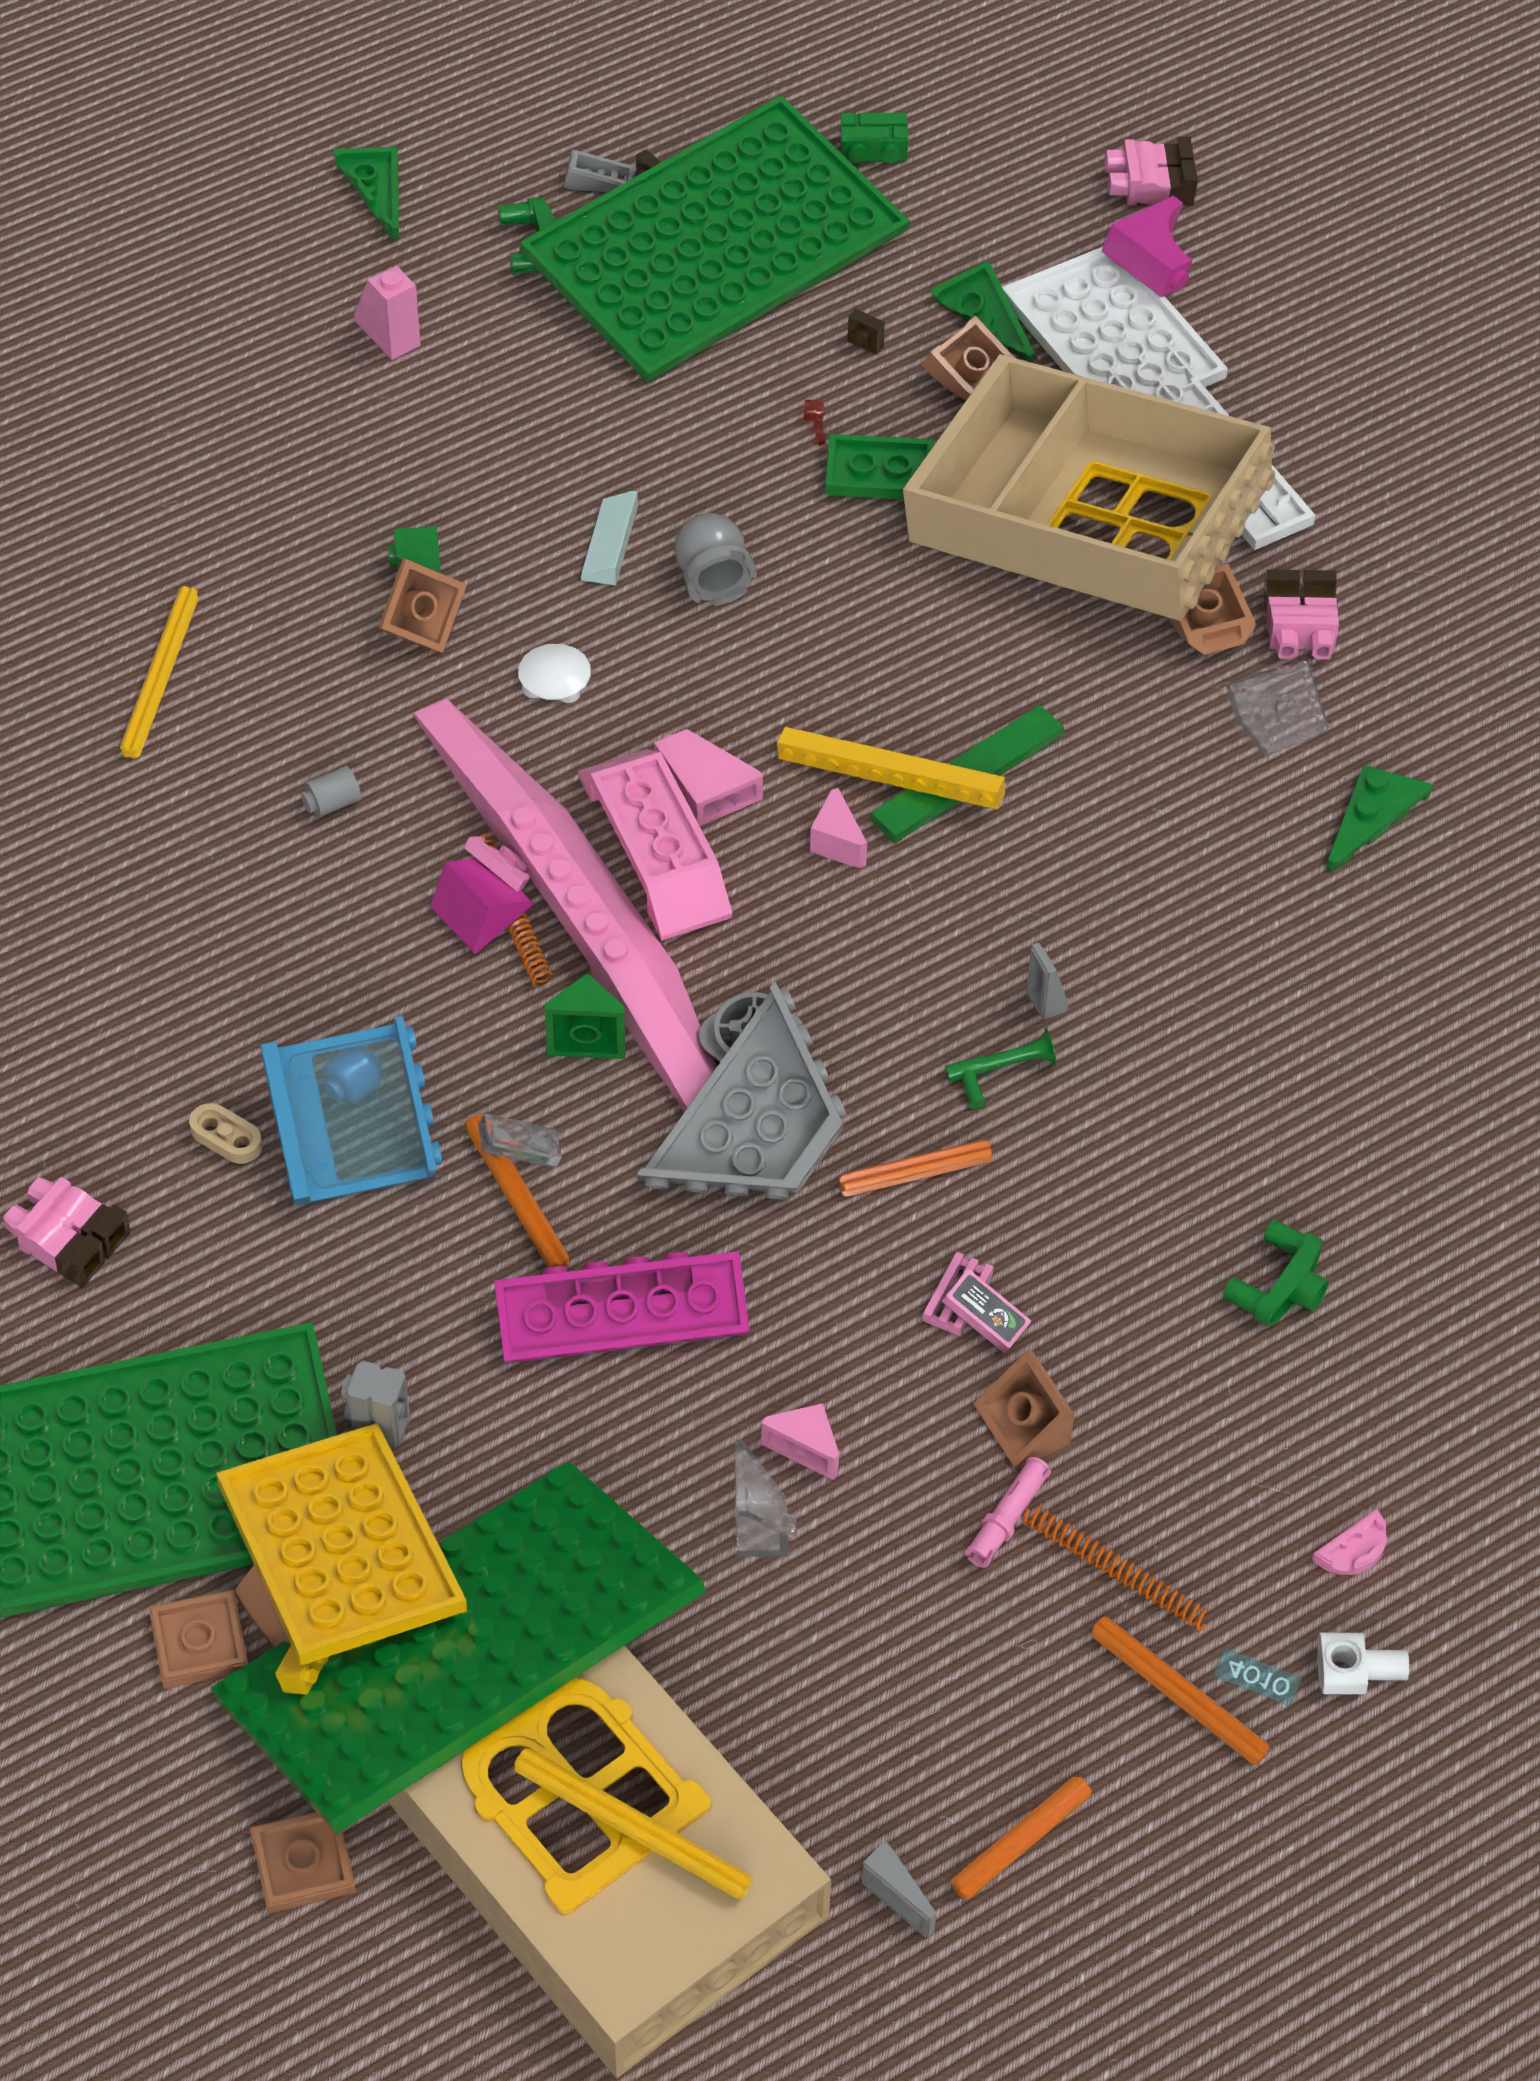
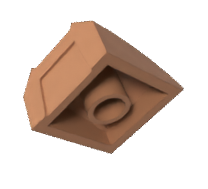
(964, 358)
(1219, 617)

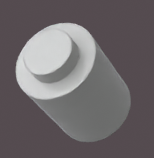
(331, 792)

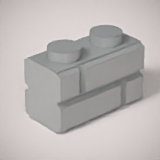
(377, 1398)

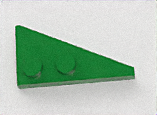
(375, 179)
(981, 295)
(1375, 805)

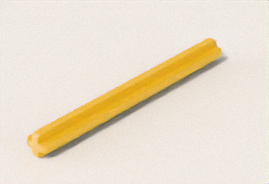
(159, 672)
(633, 1824)

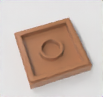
(198, 1638)
(301, 1862)

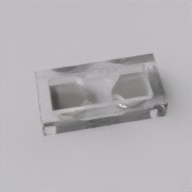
(519, 1140)

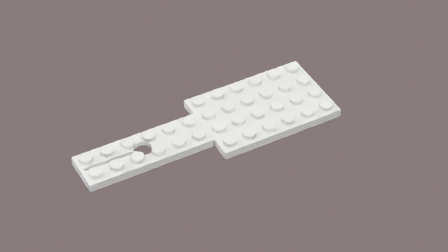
(1122, 333)

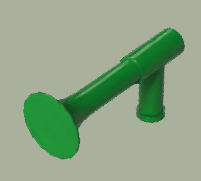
(968, 1069)

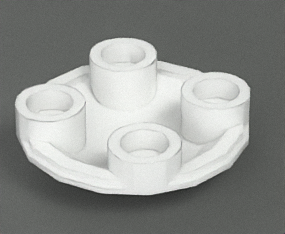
(554, 673)

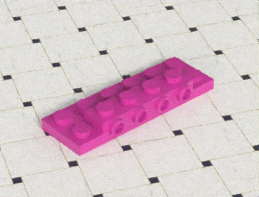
(621, 1306)

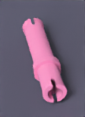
(1000, 1523)

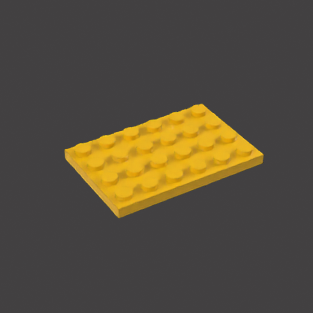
(340, 1543)

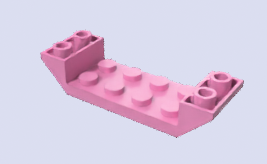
(660, 841)

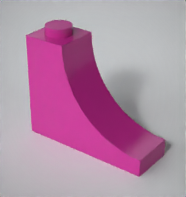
(1147, 249)

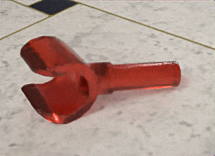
(814, 412)

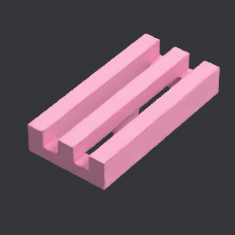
(957, 1263)

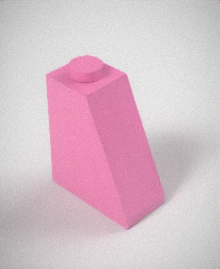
(390, 312)
(709, 776)

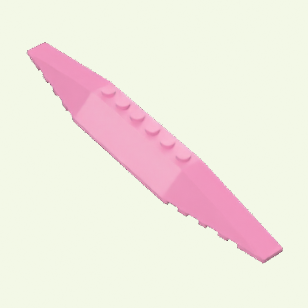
(582, 895)

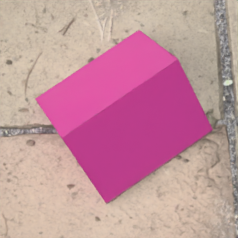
(476, 902)

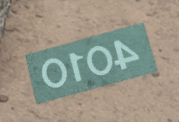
(1257, 1677)

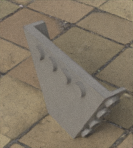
(758, 1116)

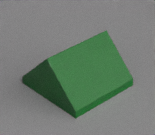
(585, 1022)

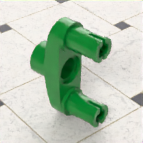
(534, 212)
(1295, 1285)

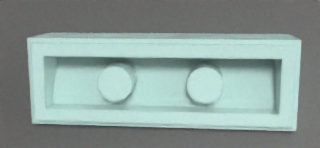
(610, 538)

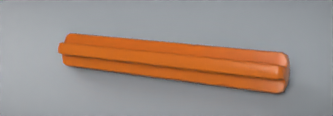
(914, 1168)
(1021, 1837)

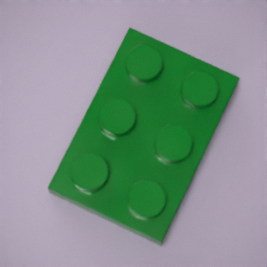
(873, 464)

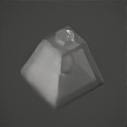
(1278, 707)
(760, 1509)

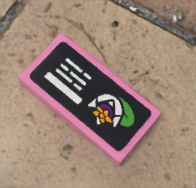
(986, 1311)

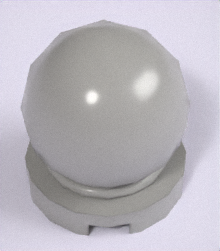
(714, 559)

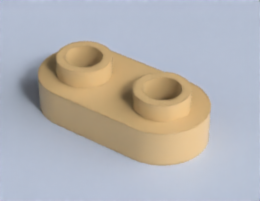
(229, 1133)

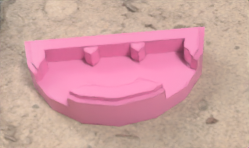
(502, 862)
(1355, 1548)

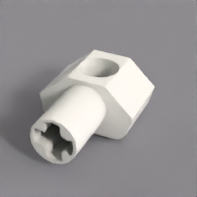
(1363, 1663)

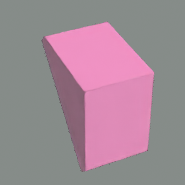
(837, 833)
(803, 1437)

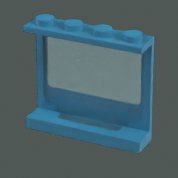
(351, 1113)

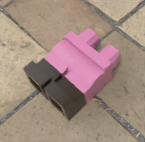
(1152, 172)
(1306, 625)
(67, 1229)

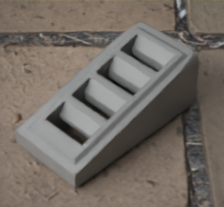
(595, 173)
(1044, 985)
(892, 1883)

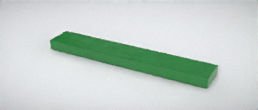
(993, 756)

